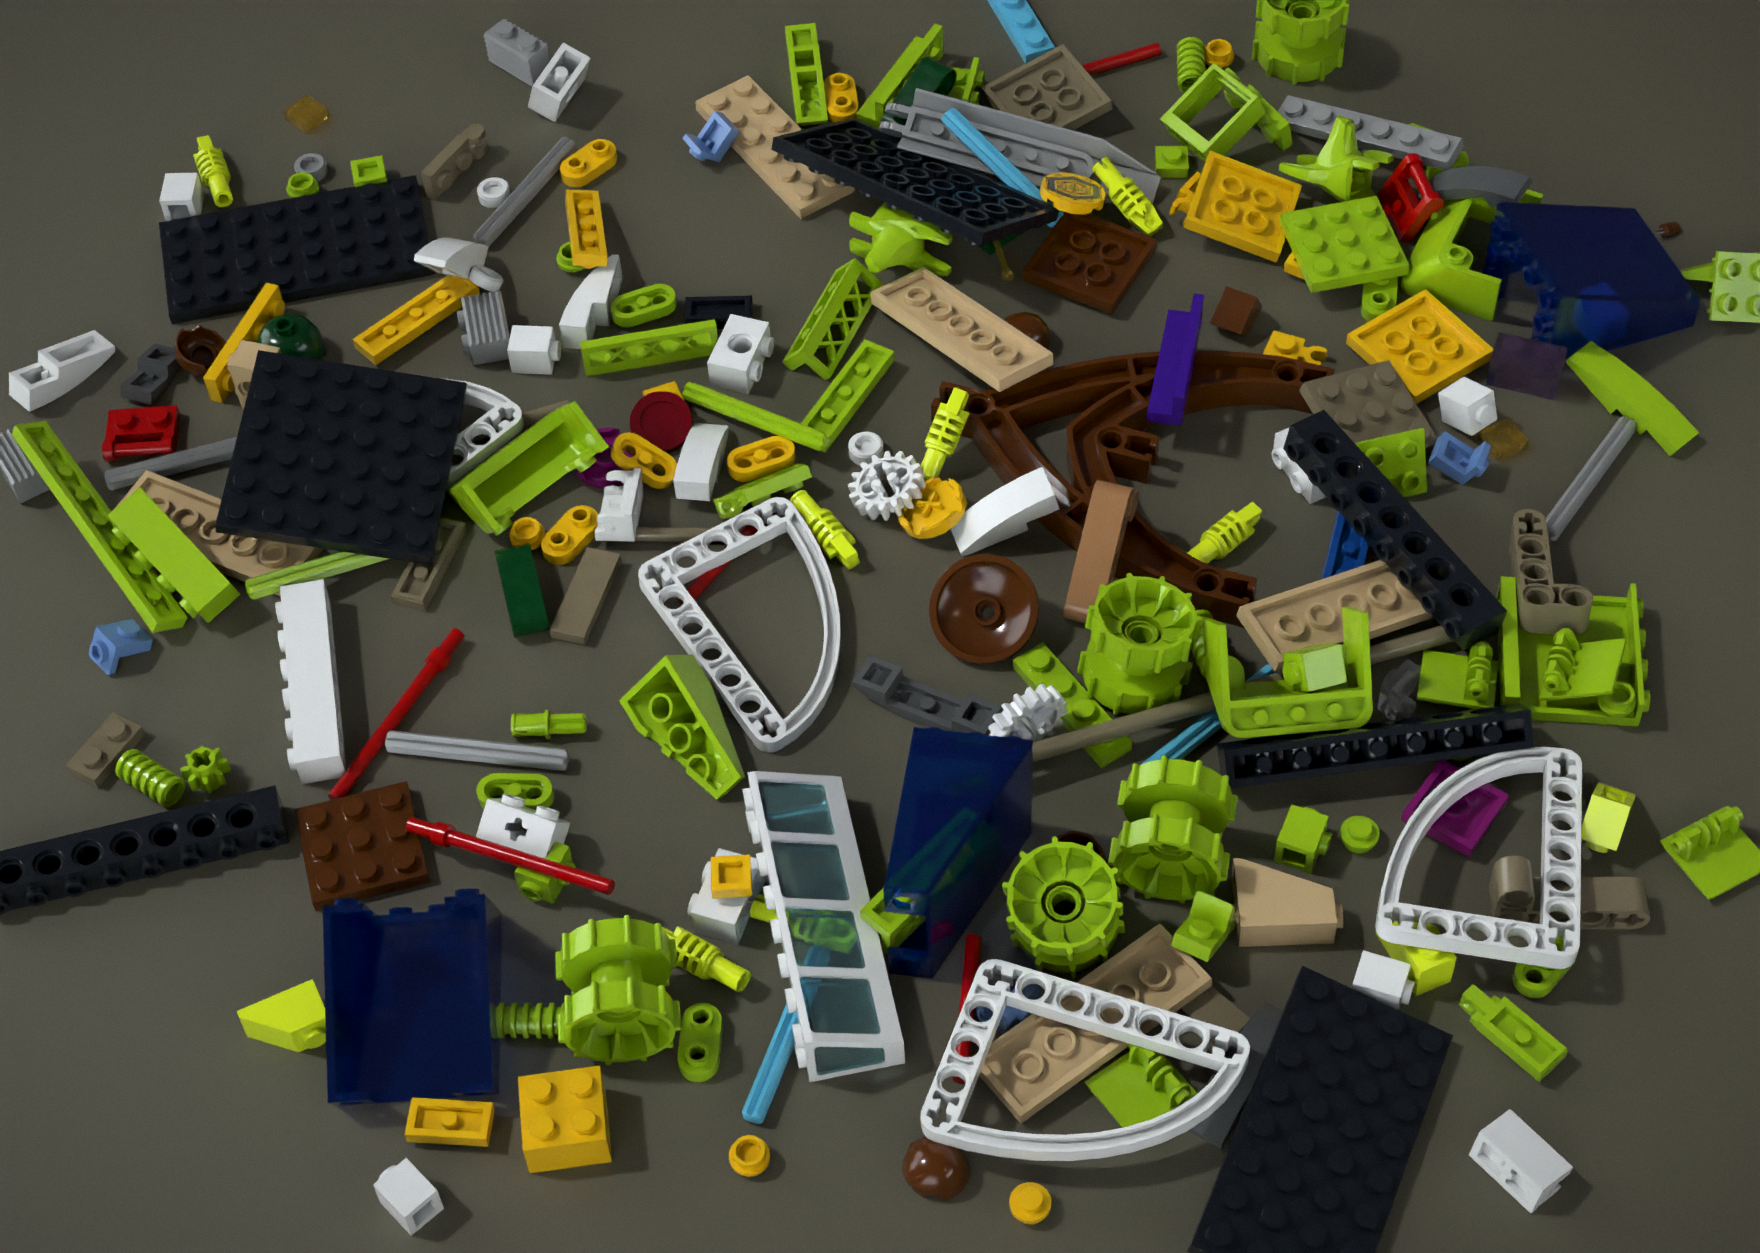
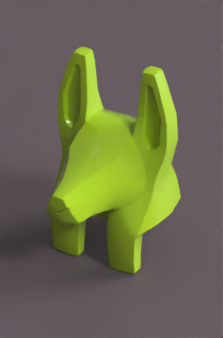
(1340, 165)
(897, 241)

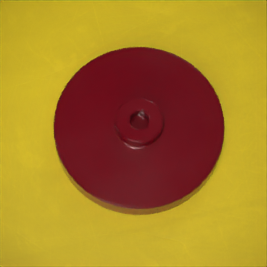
(662, 420)

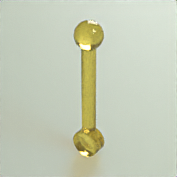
(1007, 274)

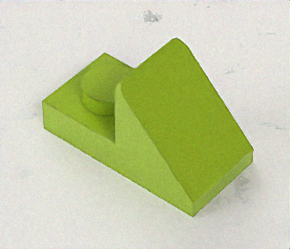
(1206, 926)

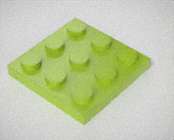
(1344, 244)

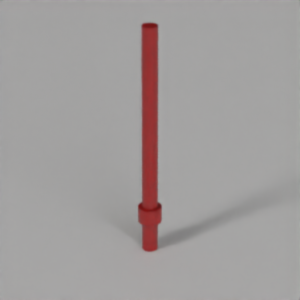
(435, 662)
(446, 836)

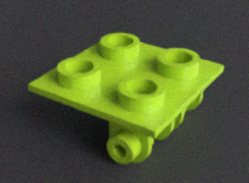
(1735, 287)
(1400, 459)
(1581, 667)
(1459, 678)
(1715, 852)
(1140, 1086)

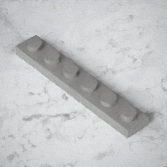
(1373, 133)

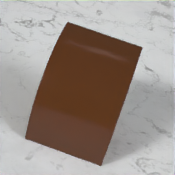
(1236, 311)

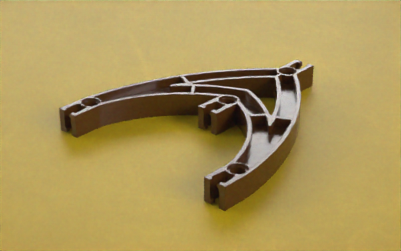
(1111, 442)

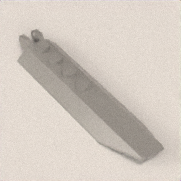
(1027, 143)

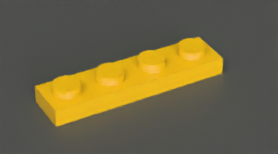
(586, 228)
(264, 308)
(414, 318)

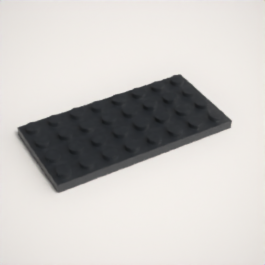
(926, 187)
(300, 243)
(1324, 1126)

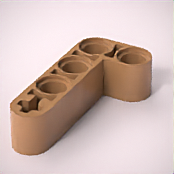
(1099, 545)

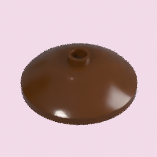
(963, 595)

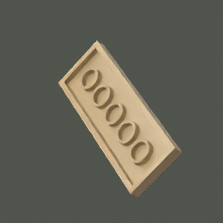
(758, 122)
(962, 329)
(196, 517)
(1314, 611)
(1047, 1057)

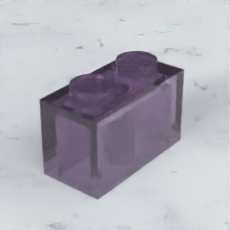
(1526, 366)

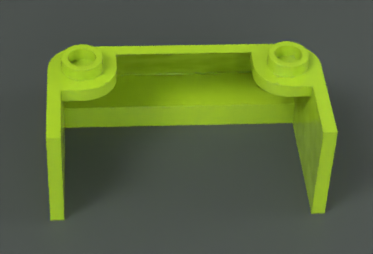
(1445, 267)
(527, 467)
(1271, 708)

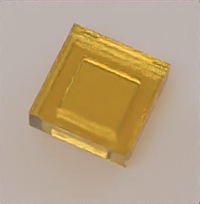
(306, 113)
(1504, 439)

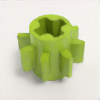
(205, 769)

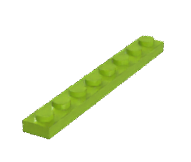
(90, 516)

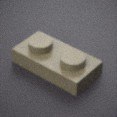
(101, 752)

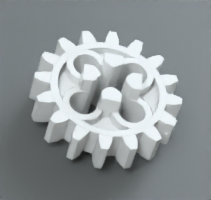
(903, 476)
(1040, 706)

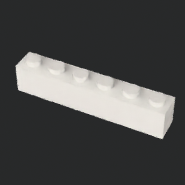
(312, 682)

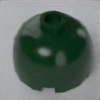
(294, 336)

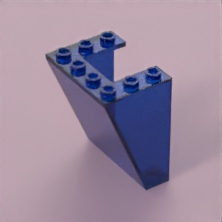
(1593, 272)
(954, 836)
(412, 1000)

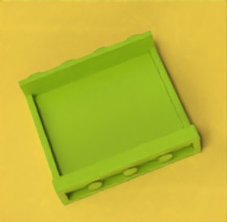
(1525, 654)

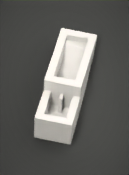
(452, 256)
(591, 304)
(59, 369)
(700, 462)
(1005, 512)

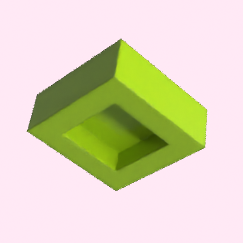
(1172, 161)
(368, 171)

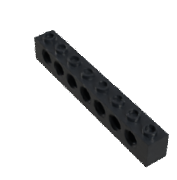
(1394, 530)
(1376, 745)
(29, 869)

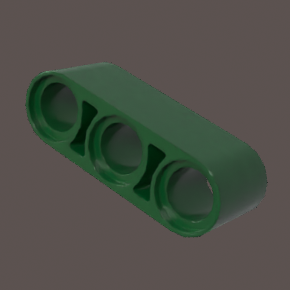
(928, 76)
(522, 590)

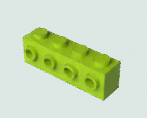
(173, 555)

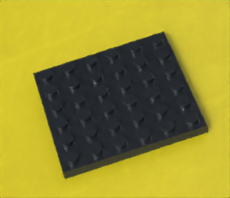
(342, 458)

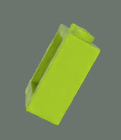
(1197, 97)

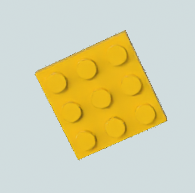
(1241, 206)
(1422, 343)

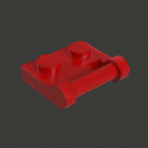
(1400, 201)
(141, 432)

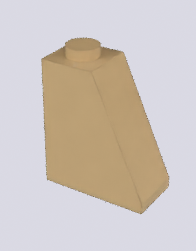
(1281, 908)

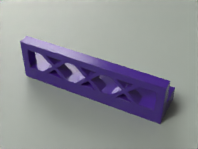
(1175, 364)

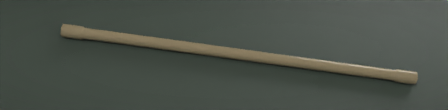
(1204, 703)

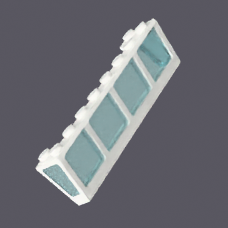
(828, 950)

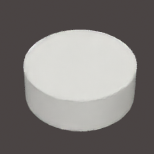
(493, 192)
(486, 278)
(865, 445)

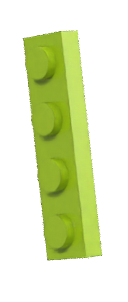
(849, 389)
(1043, 667)

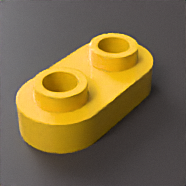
(840, 97)
(588, 163)
(646, 457)
(760, 459)
(575, 531)

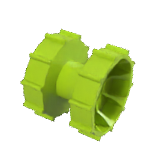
(1300, 38)
(1138, 644)
(1173, 829)
(1059, 874)
(617, 990)

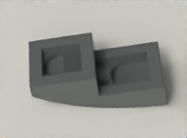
(154, 375)

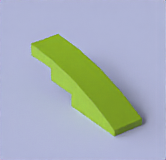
(806, 74)
(1632, 395)

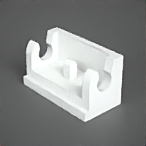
(620, 507)
(1520, 1160)

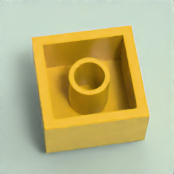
(564, 1119)

